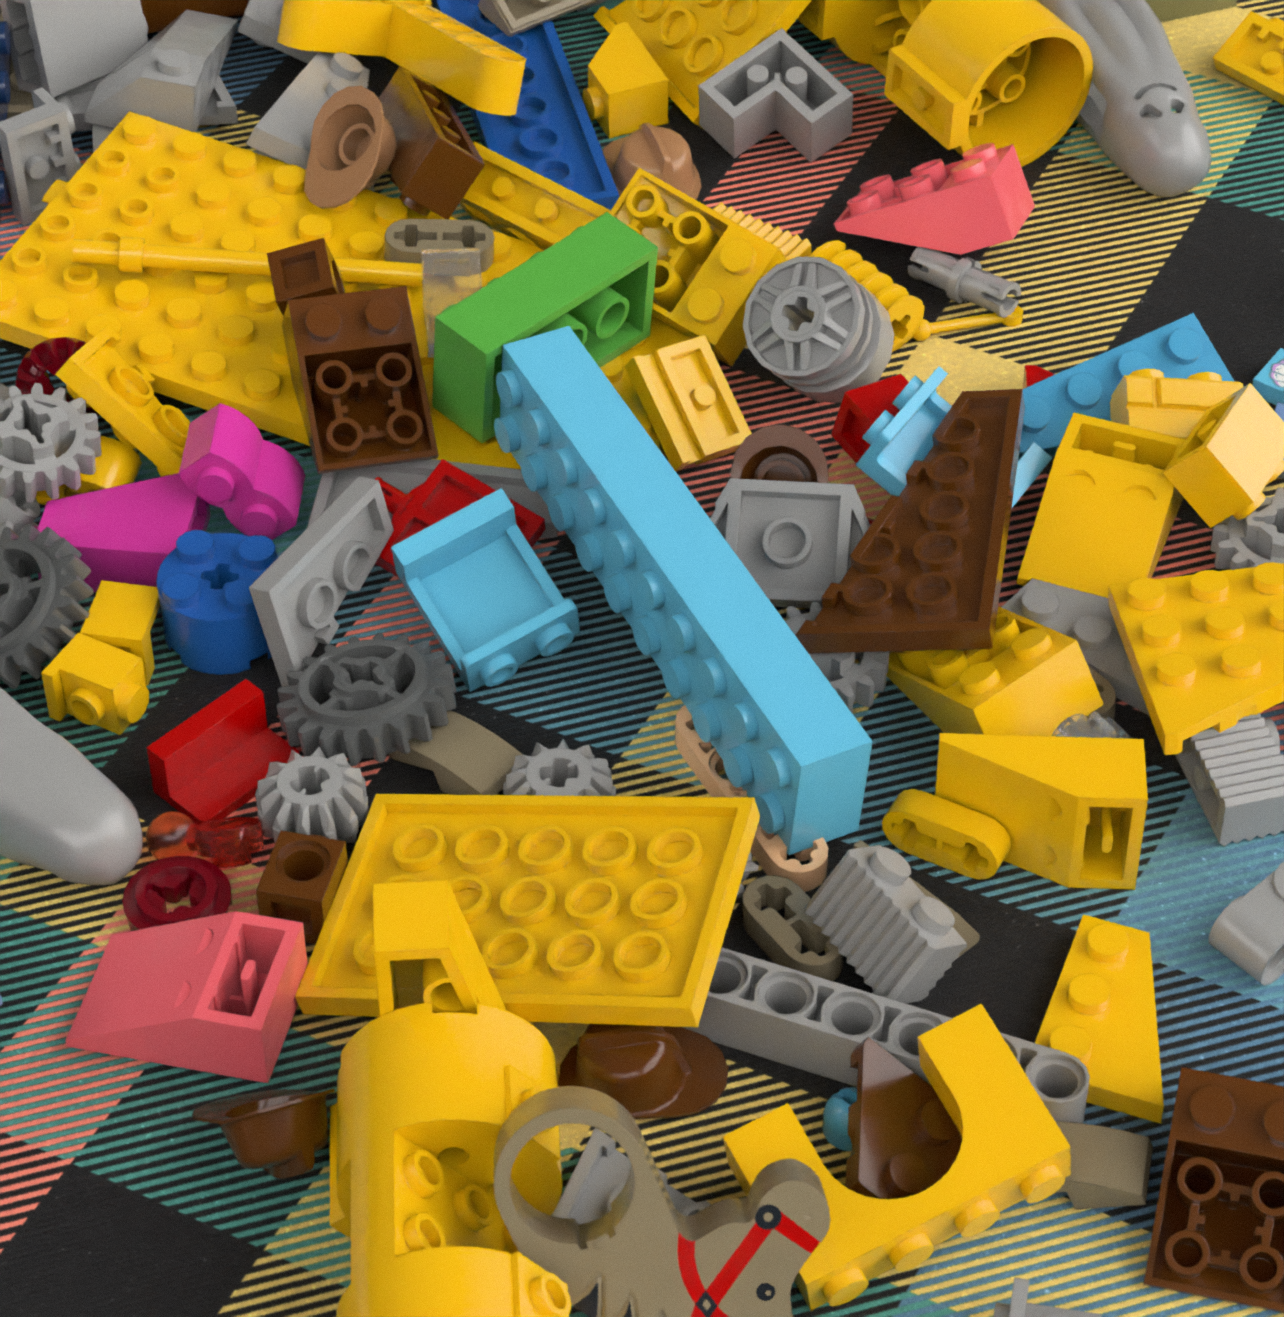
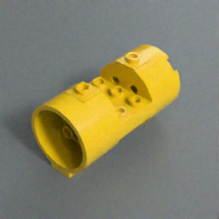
(968, 66)
(417, 1168)

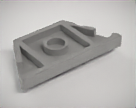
(791, 534)

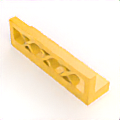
(525, 202)

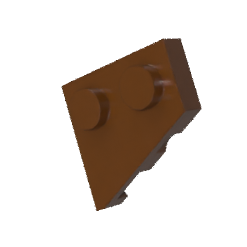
(896, 1128)

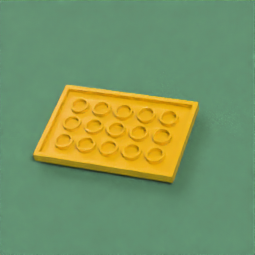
(572, 900)

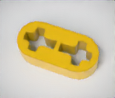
(946, 834)

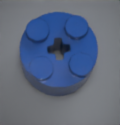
(209, 602)

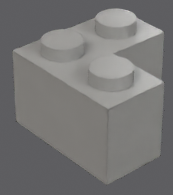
(778, 90)

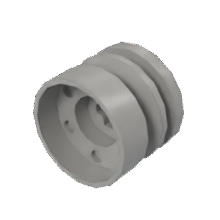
(841, 346)

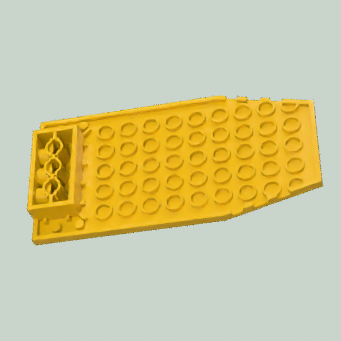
(214, 332)

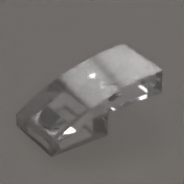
(446, 280)

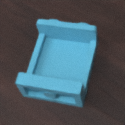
(908, 437)
(485, 592)

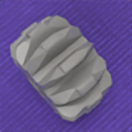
(560, 773)
(313, 797)

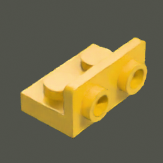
(1255, 55)

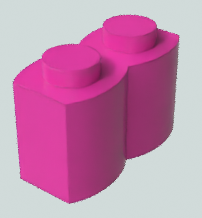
(242, 473)

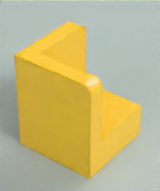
(123, 618)

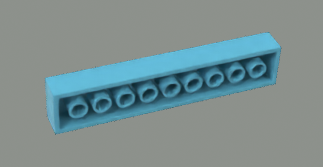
(683, 592)

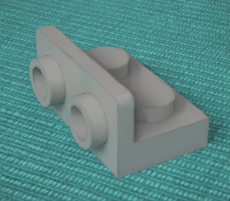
(37, 153)

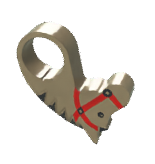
(645, 1253)

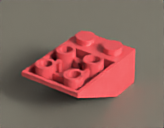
(947, 205)
(197, 994)

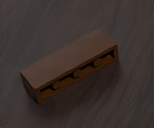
(433, 150)

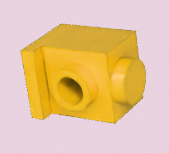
(96, 684)

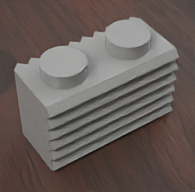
(1238, 778)
(886, 924)

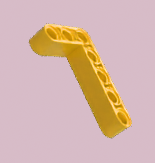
(415, 38)

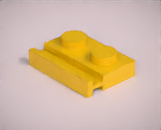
(688, 402)

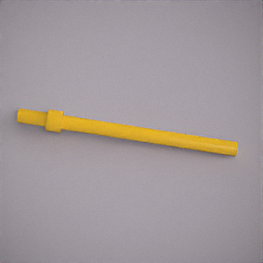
(134, 254)

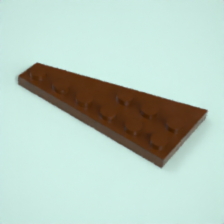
(938, 550)

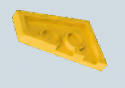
(126, 401)
(1108, 1017)

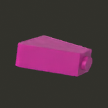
(127, 527)

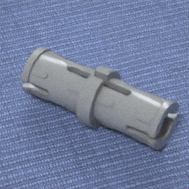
(965, 280)

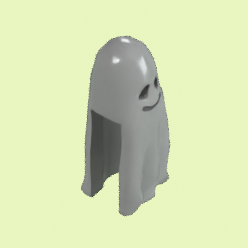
(1133, 96)
(60, 806)

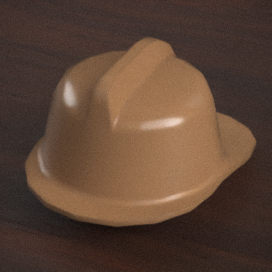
(348, 147)
(658, 153)

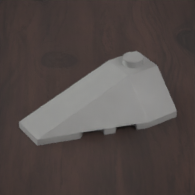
(168, 75)

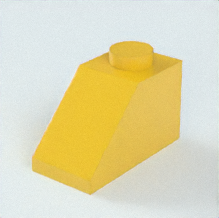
(625, 85)

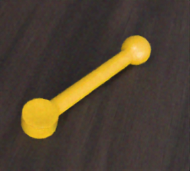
(927, 328)

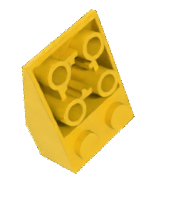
(702, 262)
(1103, 507)
(1016, 688)
(1064, 801)

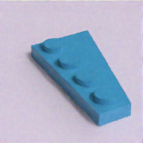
(1087, 388)

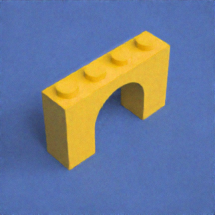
(1005, 1156)

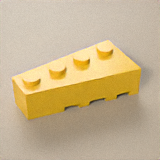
(427, 950)

